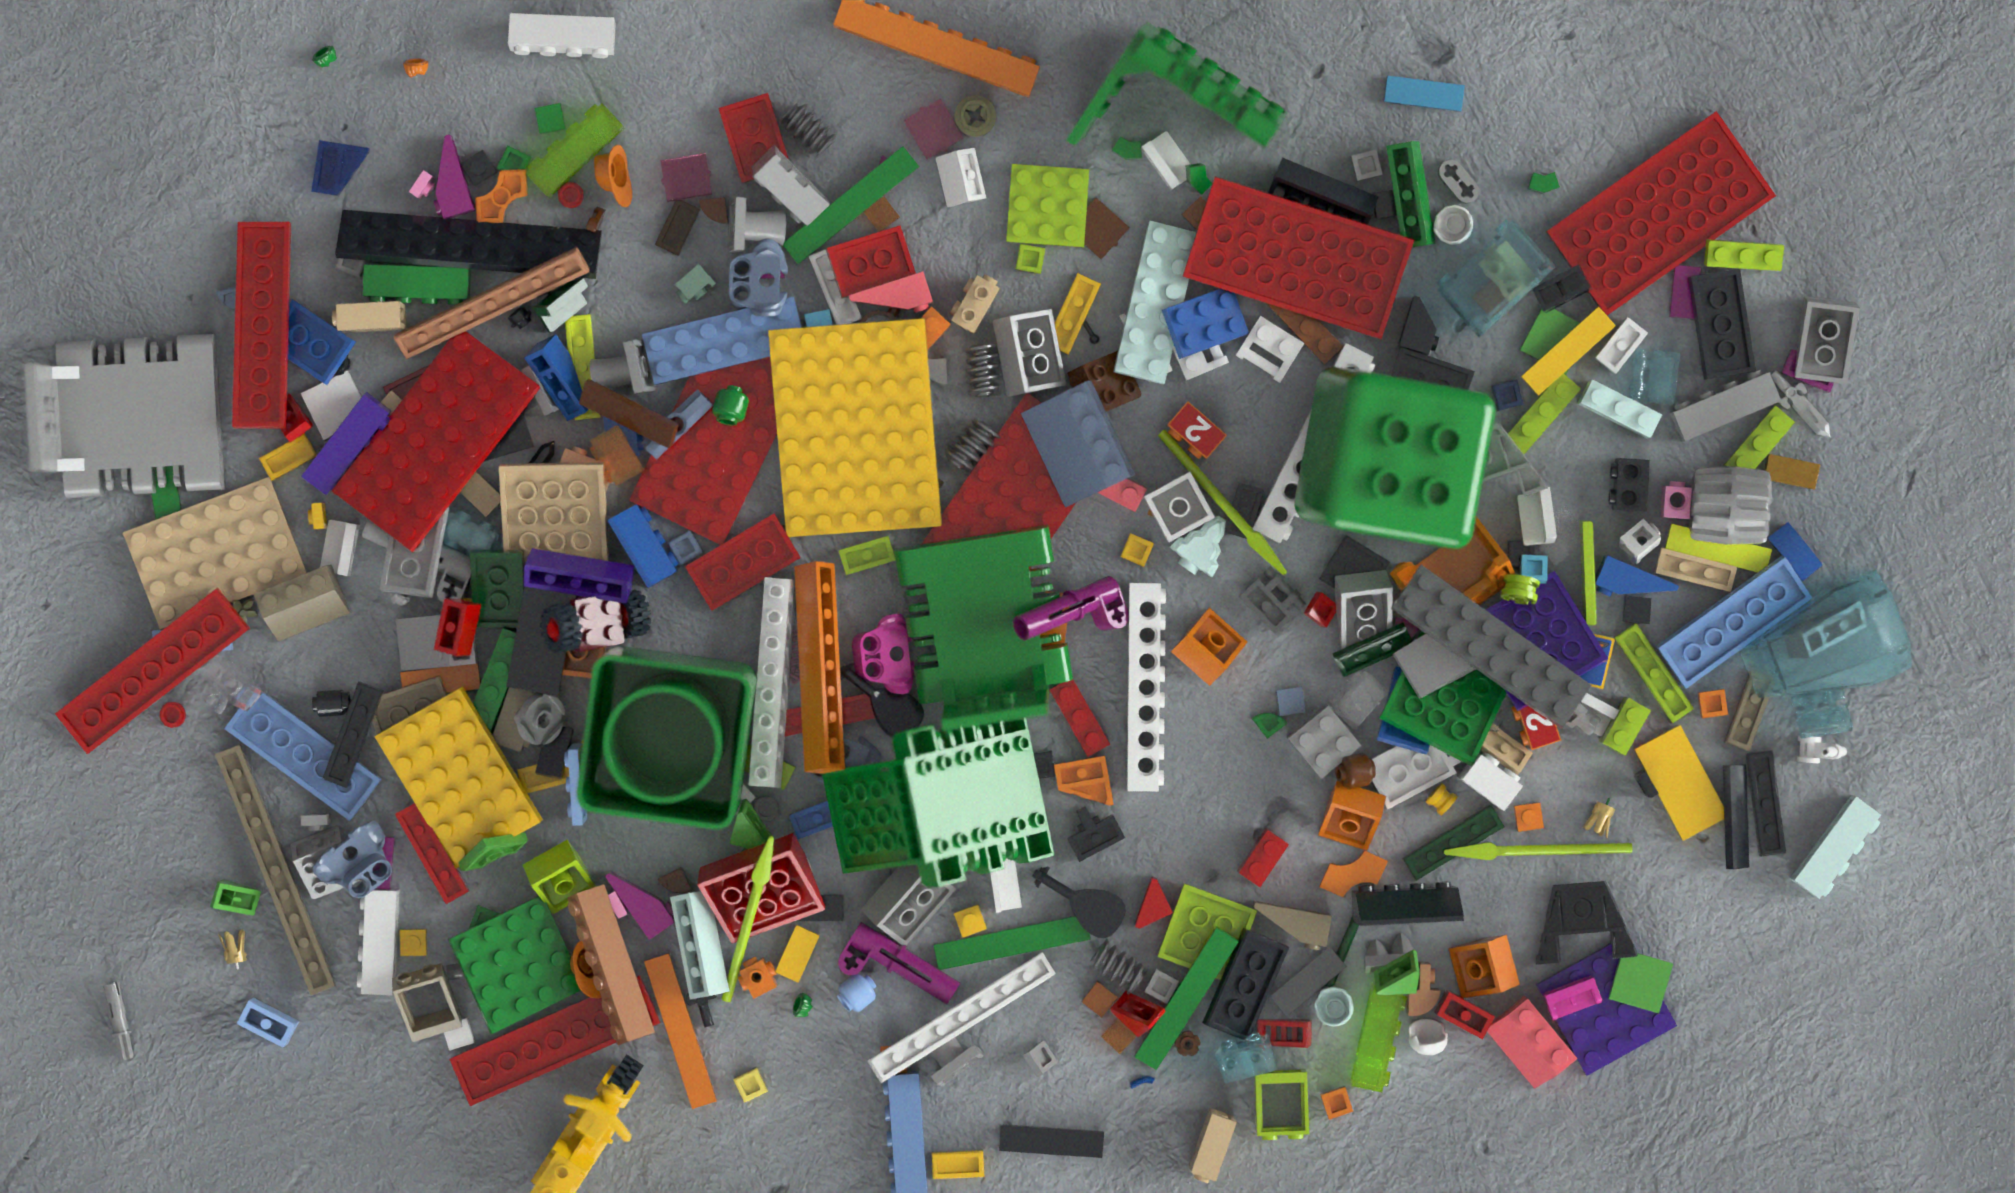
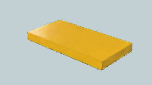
(1681, 782)

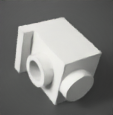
(1644, 531)

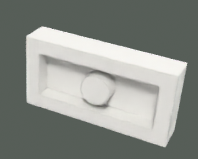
(1621, 345)

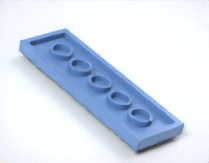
(714, 342)
(1734, 621)
(300, 753)

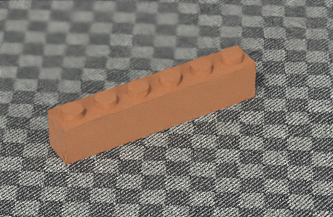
(610, 964)

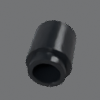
(331, 703)

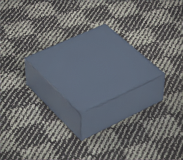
(685, 547)
(1290, 701)

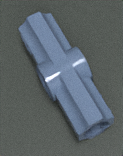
(690, 412)

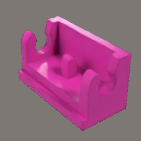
(1572, 997)

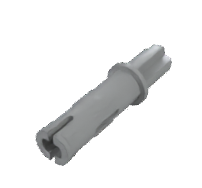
(118, 1020)

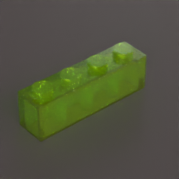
(574, 151)
(1376, 1040)

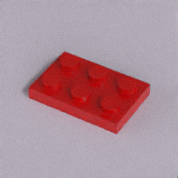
(751, 132)
(870, 261)

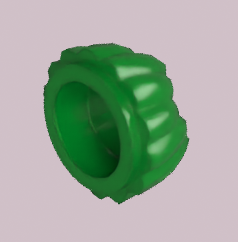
(324, 56)
(802, 1005)

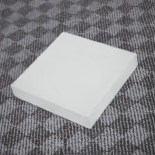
(331, 403)

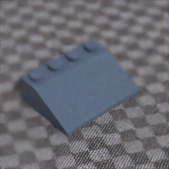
(1078, 443)

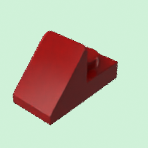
(296, 420)

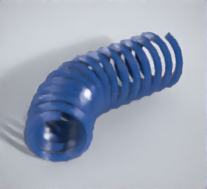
(1147, 1079)

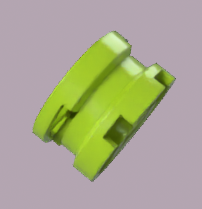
(1520, 589)

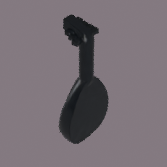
(891, 710)
(1095, 909)

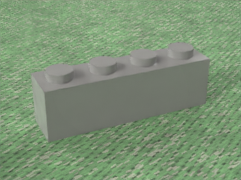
(1726, 406)

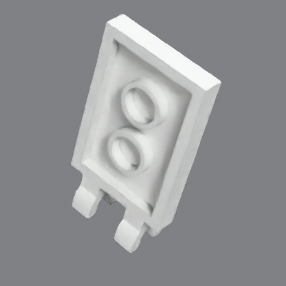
(1407, 772)

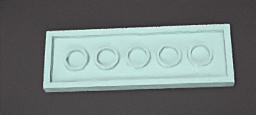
(1158, 284)

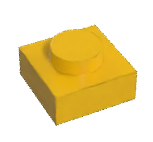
(317, 516)
(970, 920)
(413, 942)

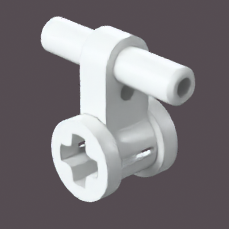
(1813, 749)

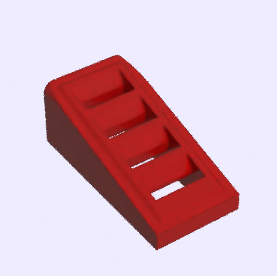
(1285, 1023)

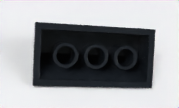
(1322, 192)
(1406, 905)

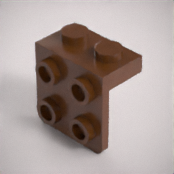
(1111, 387)

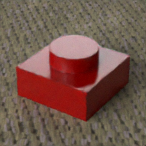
(1321, 609)

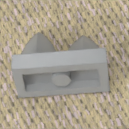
(541, 403)
(1378, 956)

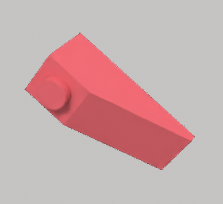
(901, 294)

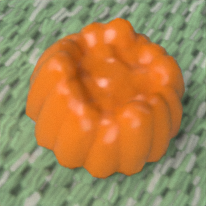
(415, 66)

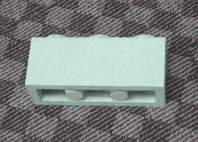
(1619, 409)

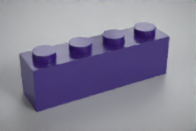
(346, 443)
(578, 575)

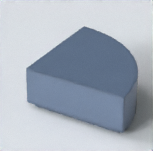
(227, 297)

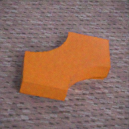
(510, 185)
(1364, 869)

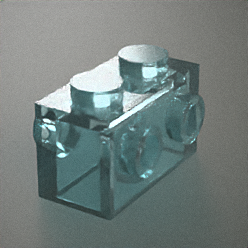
(469, 534)
(1246, 1058)

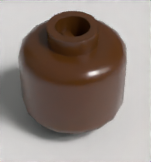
(1355, 771)

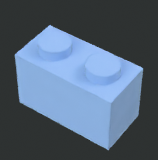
(268, 1022)

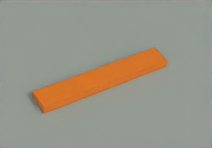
(680, 1031)

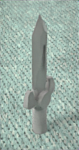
(1801, 404)

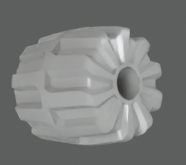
(1730, 505)

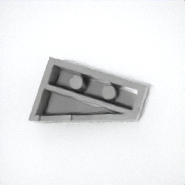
(789, 186)

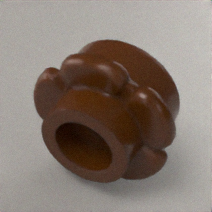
(1187, 1036)

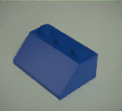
(644, 545)

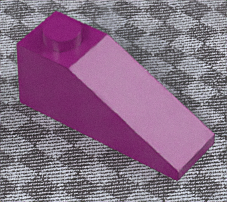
(452, 187)
(646, 908)

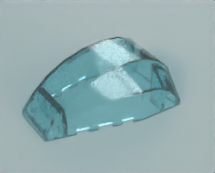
(1832, 642)

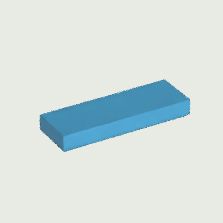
(1424, 93)

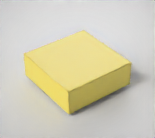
(750, 1085)

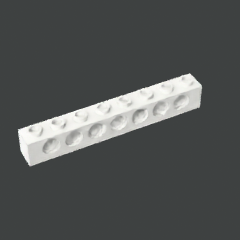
(1265, 523)
(772, 682)
(1136, 778)

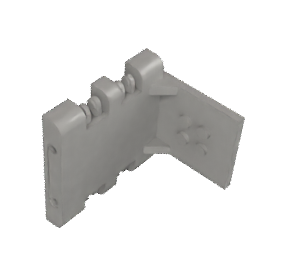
(127, 416)

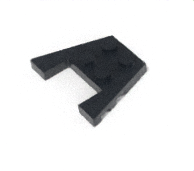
(1581, 910)

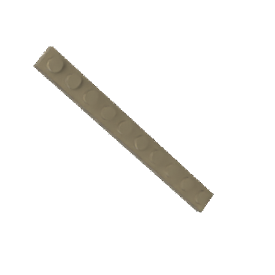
(275, 869)

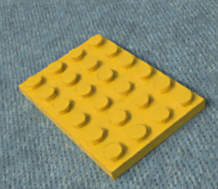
(457, 775)

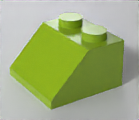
(558, 875)

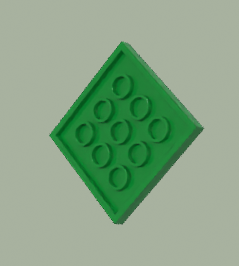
(1450, 718)
(515, 964)

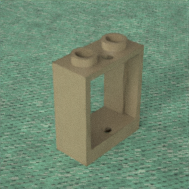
(431, 1023)

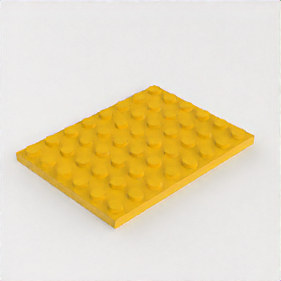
(855, 427)

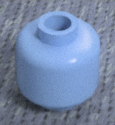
(856, 992)

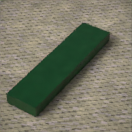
(1466, 833)

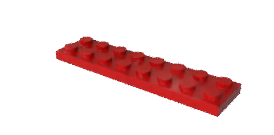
(261, 325)
(152, 671)
(537, 1048)

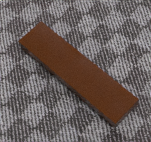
(628, 413)

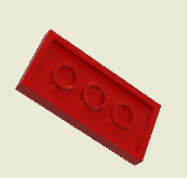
(743, 562)

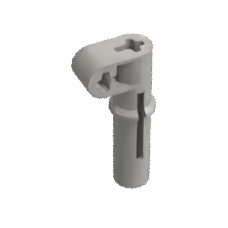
(454, 564)

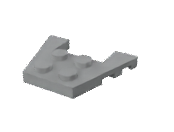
(1506, 458)

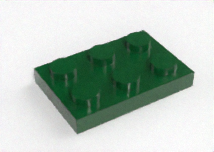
(497, 586)

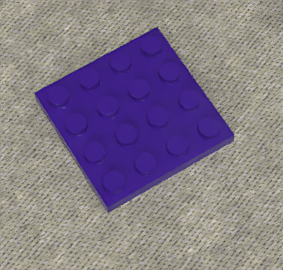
(1554, 627)
(1607, 1028)

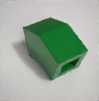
(1127, 150)
(1197, 177)
(1543, 183)

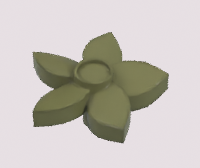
(244, 609)

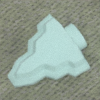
(1201, 547)

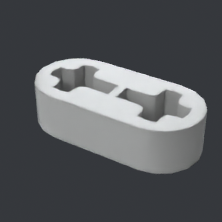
(1463, 177)

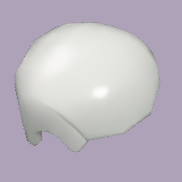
(1453, 224)
(1427, 1036)

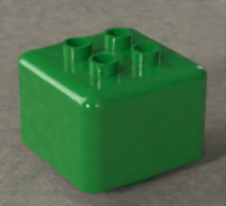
(1394, 457)
(666, 737)

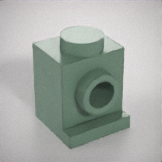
(694, 284)

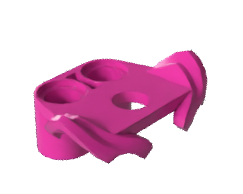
(894, 675)

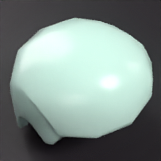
(1334, 1006)

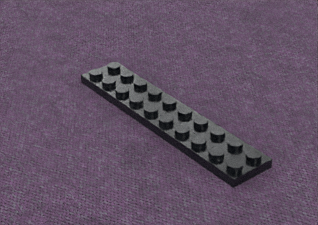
(460, 242)

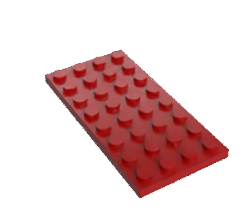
(1661, 213)
(1298, 257)
(436, 439)
(713, 465)
(1005, 488)

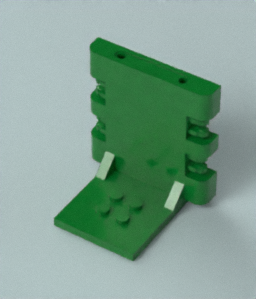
(1203, 80)
(972, 598)
(943, 804)

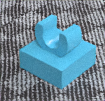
(1534, 566)

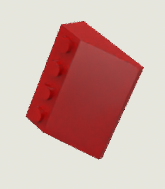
(784, 898)

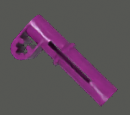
(1093, 598)
(871, 942)

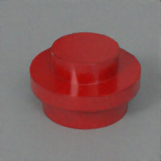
(570, 195)
(172, 714)

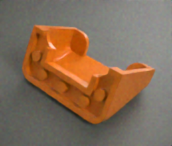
(1472, 570)

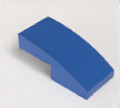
(1795, 550)

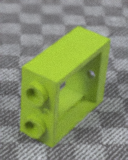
(1282, 1076)

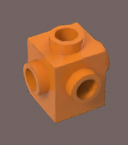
(757, 986)

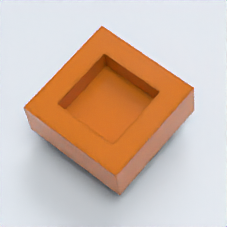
(1712, 703)
(1528, 816)
(1336, 1102)

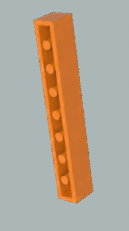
(936, 46)
(819, 667)

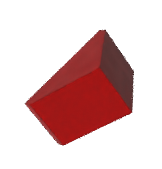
(1153, 905)
(1136, 1013)

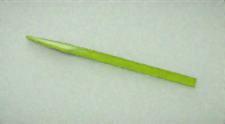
(1254, 538)
(1489, 851)
(760, 877)

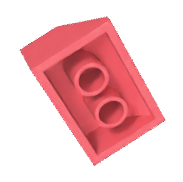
(1531, 1043)

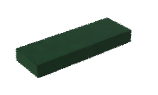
(1372, 649)

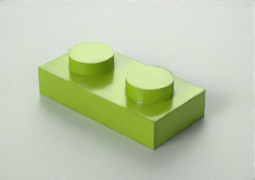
(867, 555)

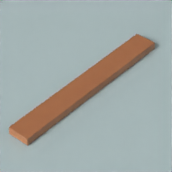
(491, 303)

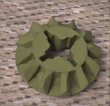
(987, 114)

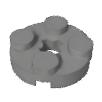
(528, 717)

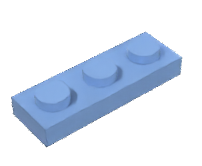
(572, 760)

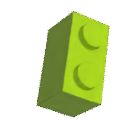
(1626, 726)

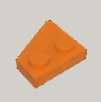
(1085, 779)

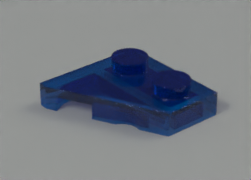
(336, 166)

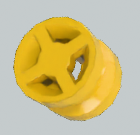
(1441, 799)

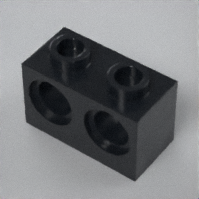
(1562, 288)
(1637, 485)

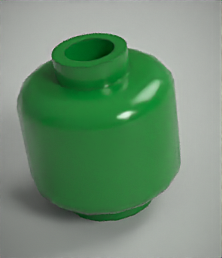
(730, 405)

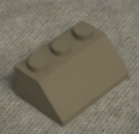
(302, 603)

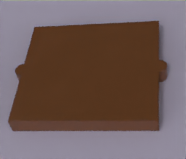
(1102, 228)

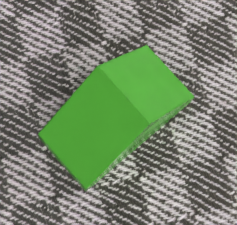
(748, 828)
(235, 897)
(1398, 976)

